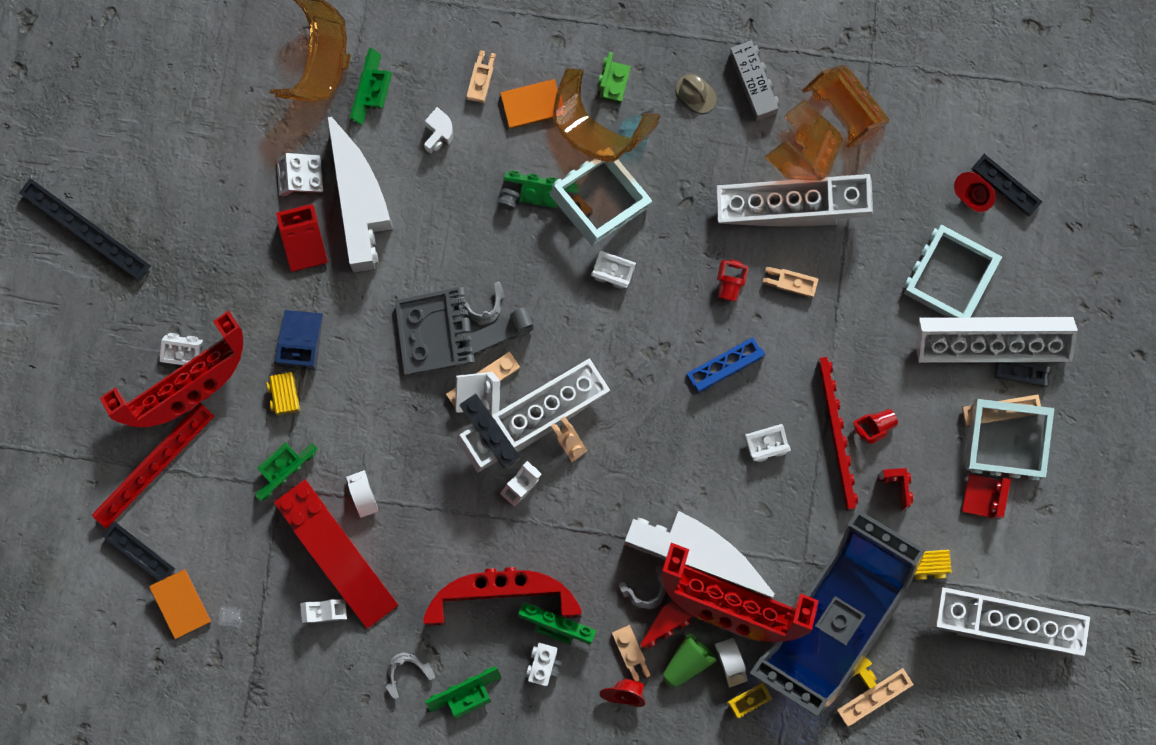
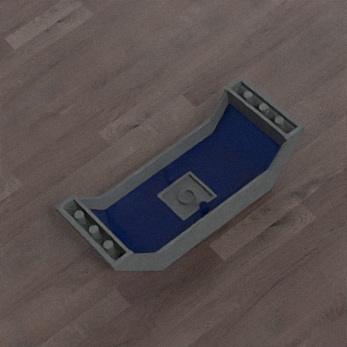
(854, 605)

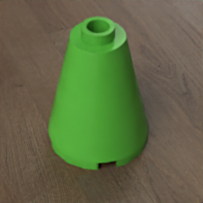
(688, 661)

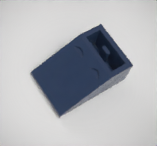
(299, 340)

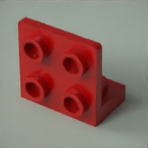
(891, 476)
(986, 496)

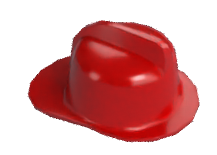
(974, 191)
(625, 692)

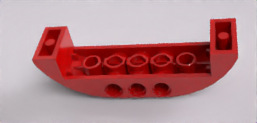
(183, 387)
(466, 589)
(734, 606)

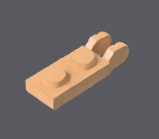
(481, 78)
(792, 282)
(569, 440)
(630, 651)

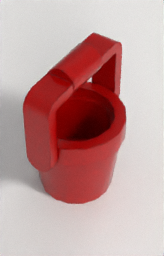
(730, 286)
(878, 423)

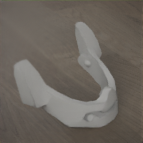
(486, 317)
(653, 603)
(399, 659)

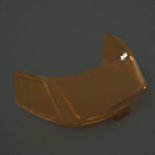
(325, 54)
(584, 132)

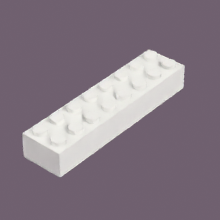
(996, 339)

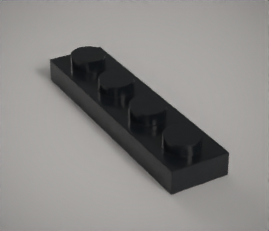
(1006, 185)
(489, 431)
(138, 552)

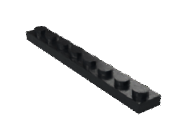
(85, 229)

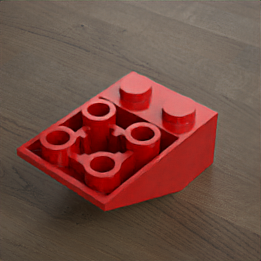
(302, 237)
(668, 619)

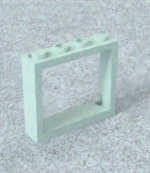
(577, 216)
(927, 252)
(975, 467)

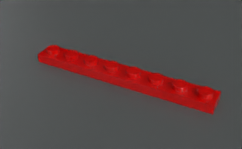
(839, 440)
(152, 465)

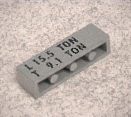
(754, 81)

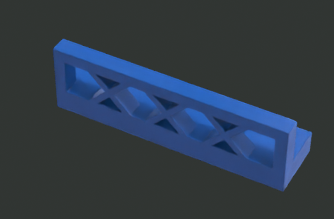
(730, 369)

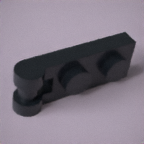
(1023, 373)

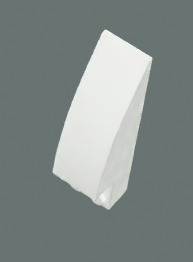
(360, 199)
(796, 201)
(536, 412)
(707, 550)
(1008, 622)

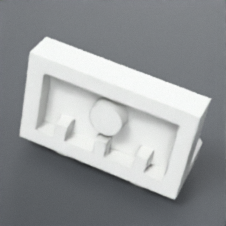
(179, 349)

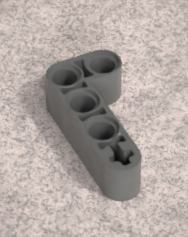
(500, 332)

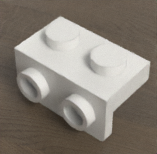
(613, 269)
(767, 443)
(543, 663)

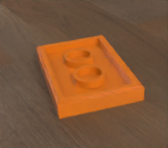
(529, 103)
(180, 603)

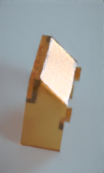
(850, 101)
(820, 145)

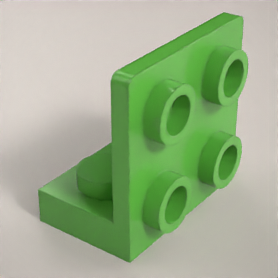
(614, 81)

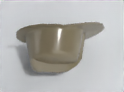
(696, 93)

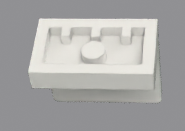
(299, 173)
(484, 385)

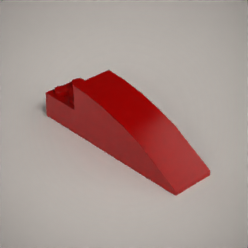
(336, 554)

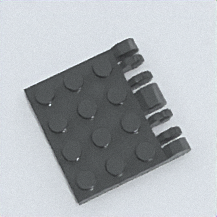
(430, 331)

